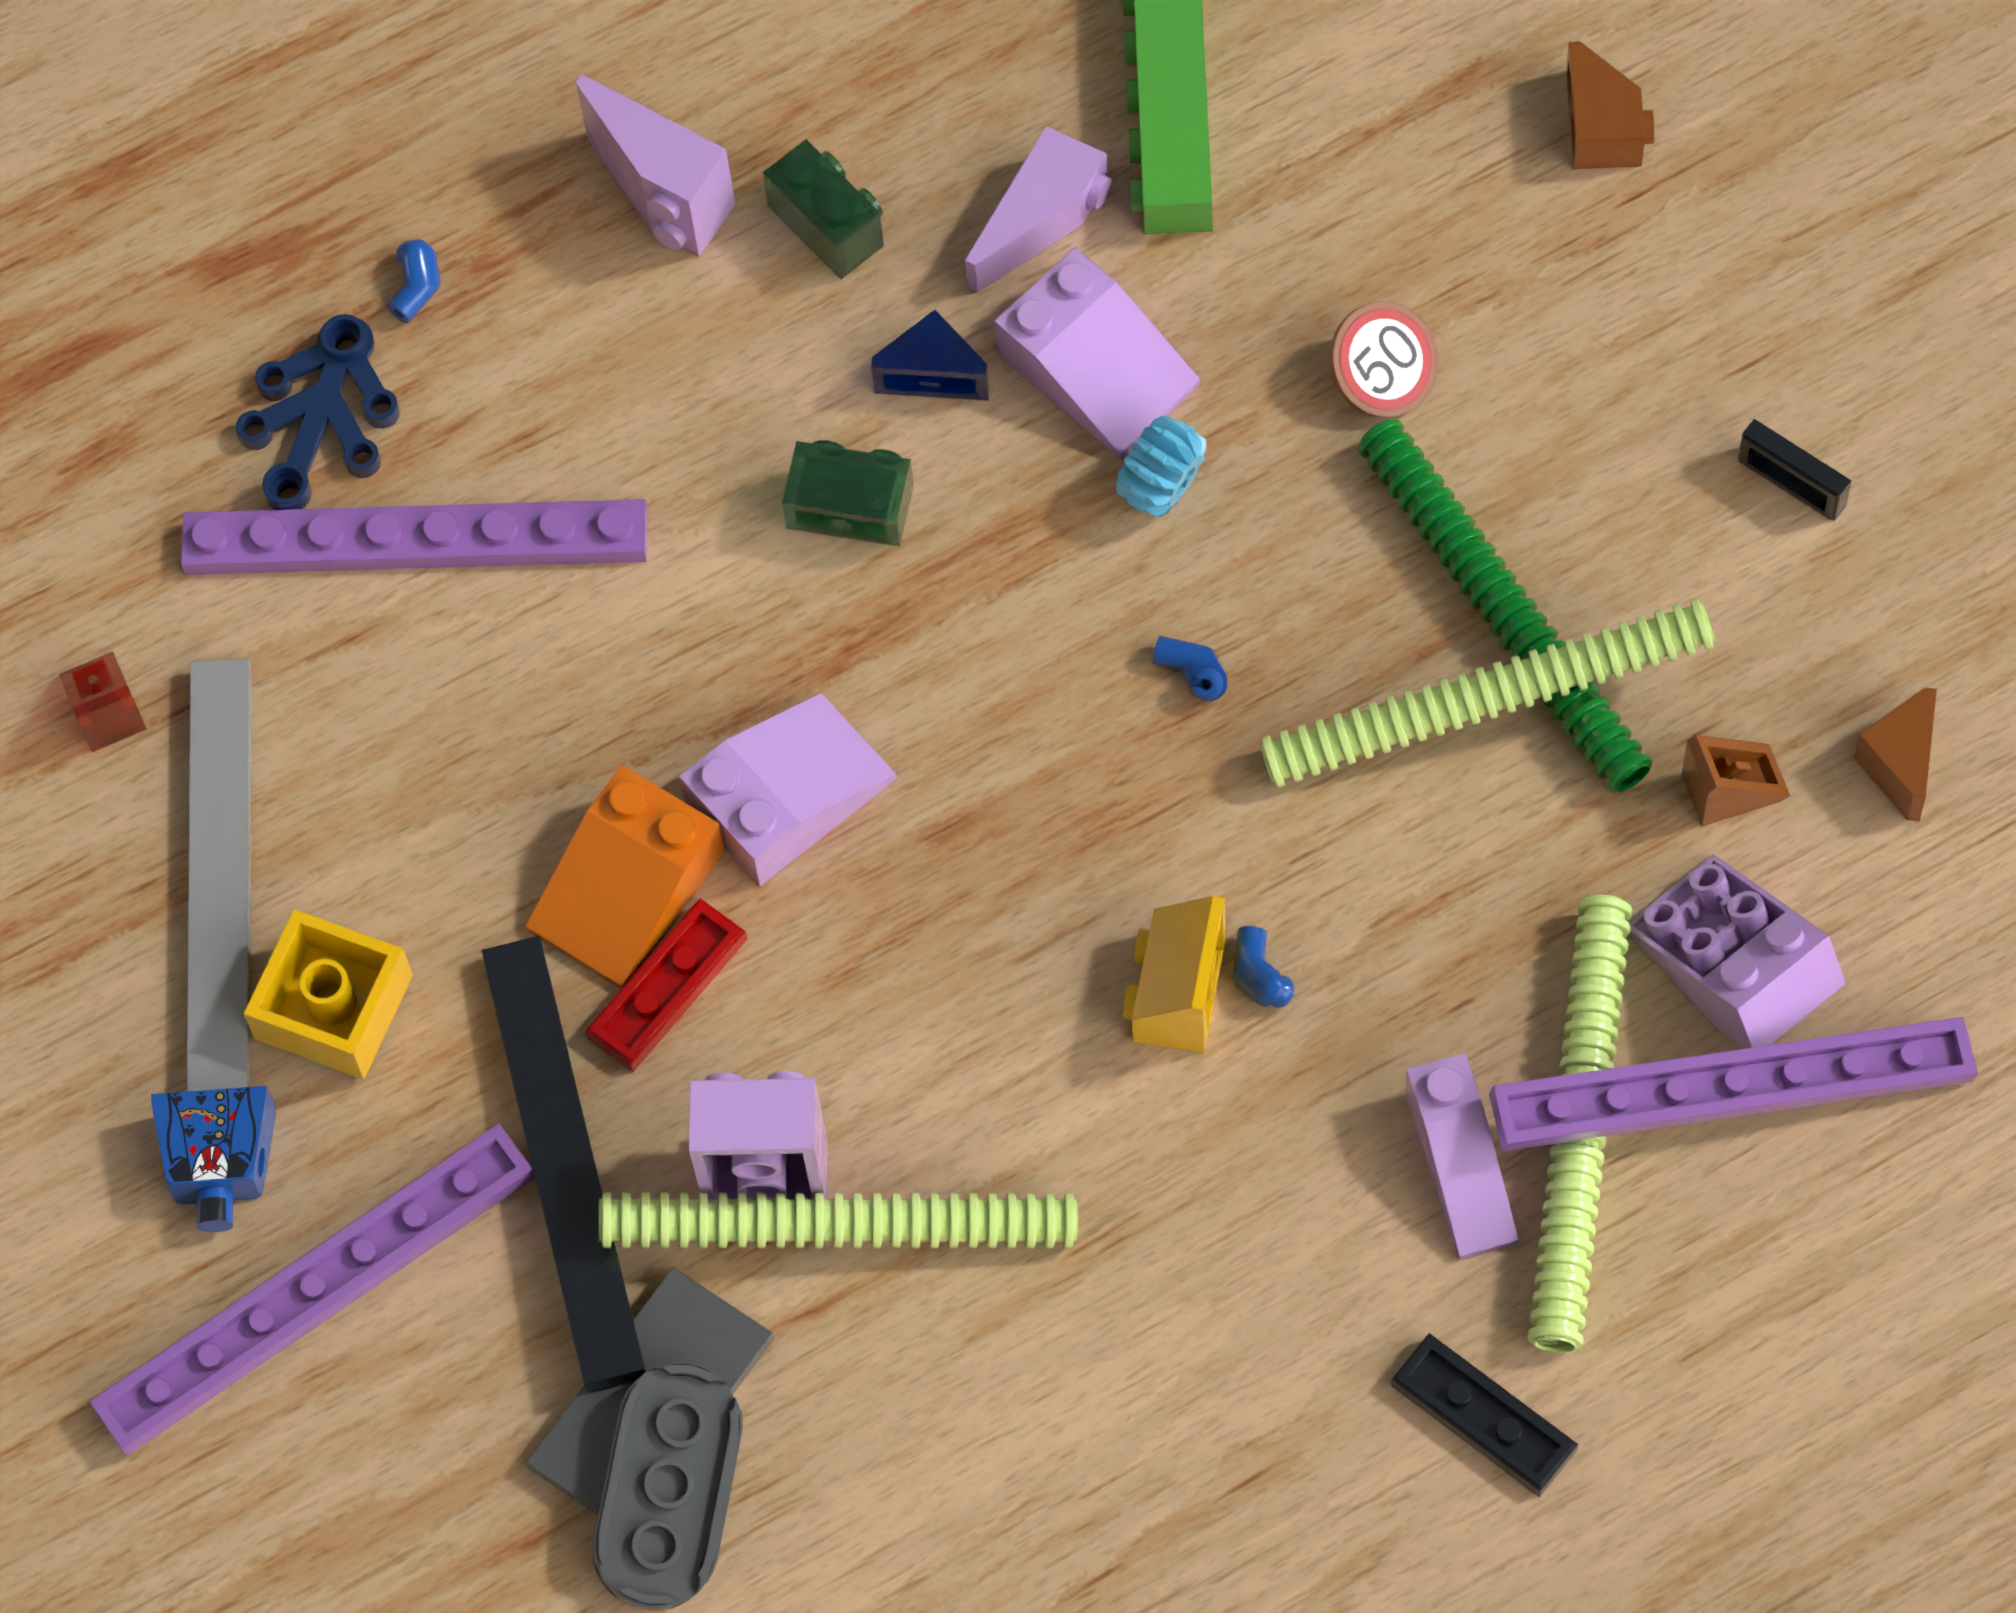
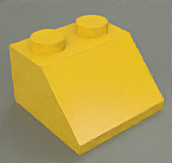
(1178, 974)

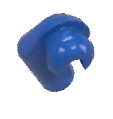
(421, 279)
(1197, 663)
(1257, 976)

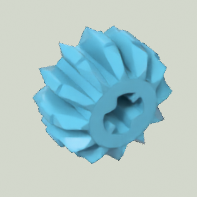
(1161, 466)

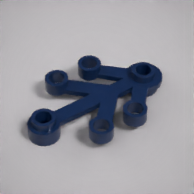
(319, 406)

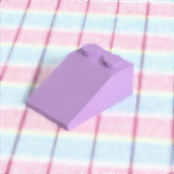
(665, 169)
(1093, 352)
(785, 784)

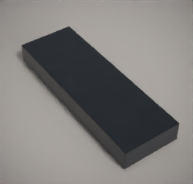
(1484, 1415)

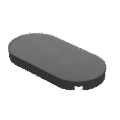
(667, 1486)

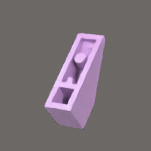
(1041, 206)
(1461, 1155)

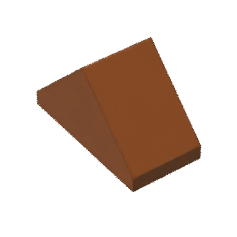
(1898, 752)
(1730, 777)

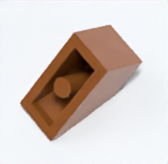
(1604, 113)

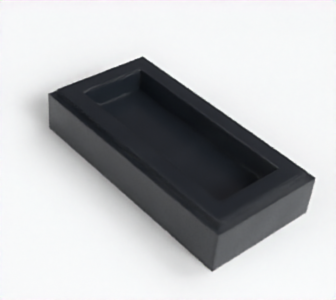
(1794, 470)

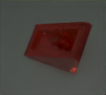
(102, 701)

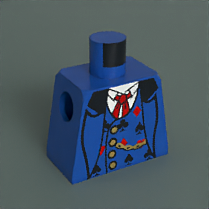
(215, 1148)

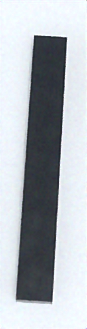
(563, 1163)

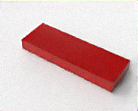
(666, 984)

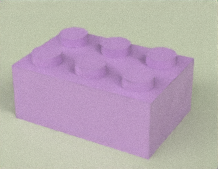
(758, 1136)

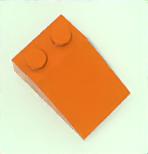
(625, 876)

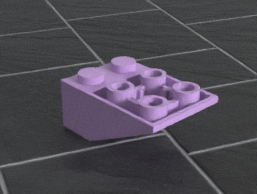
(1738, 953)

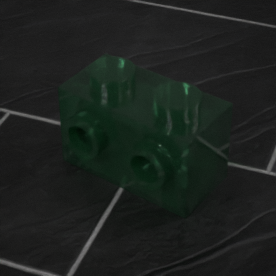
(824, 208)
(848, 492)

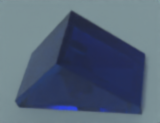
(930, 363)

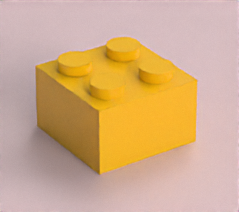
(328, 994)

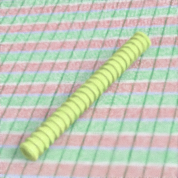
(1487, 692)
(1576, 1163)
(838, 1220)

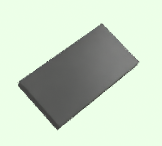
(674, 1325)

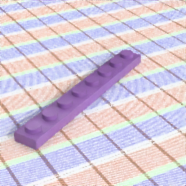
(414, 537)
(1732, 1083)
(312, 1289)

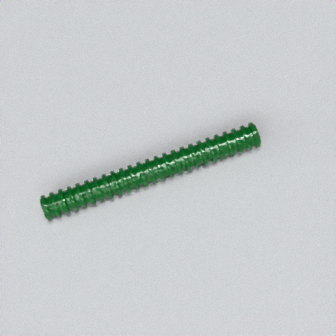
(1498, 597)

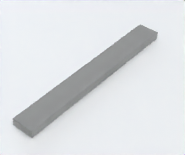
(219, 875)

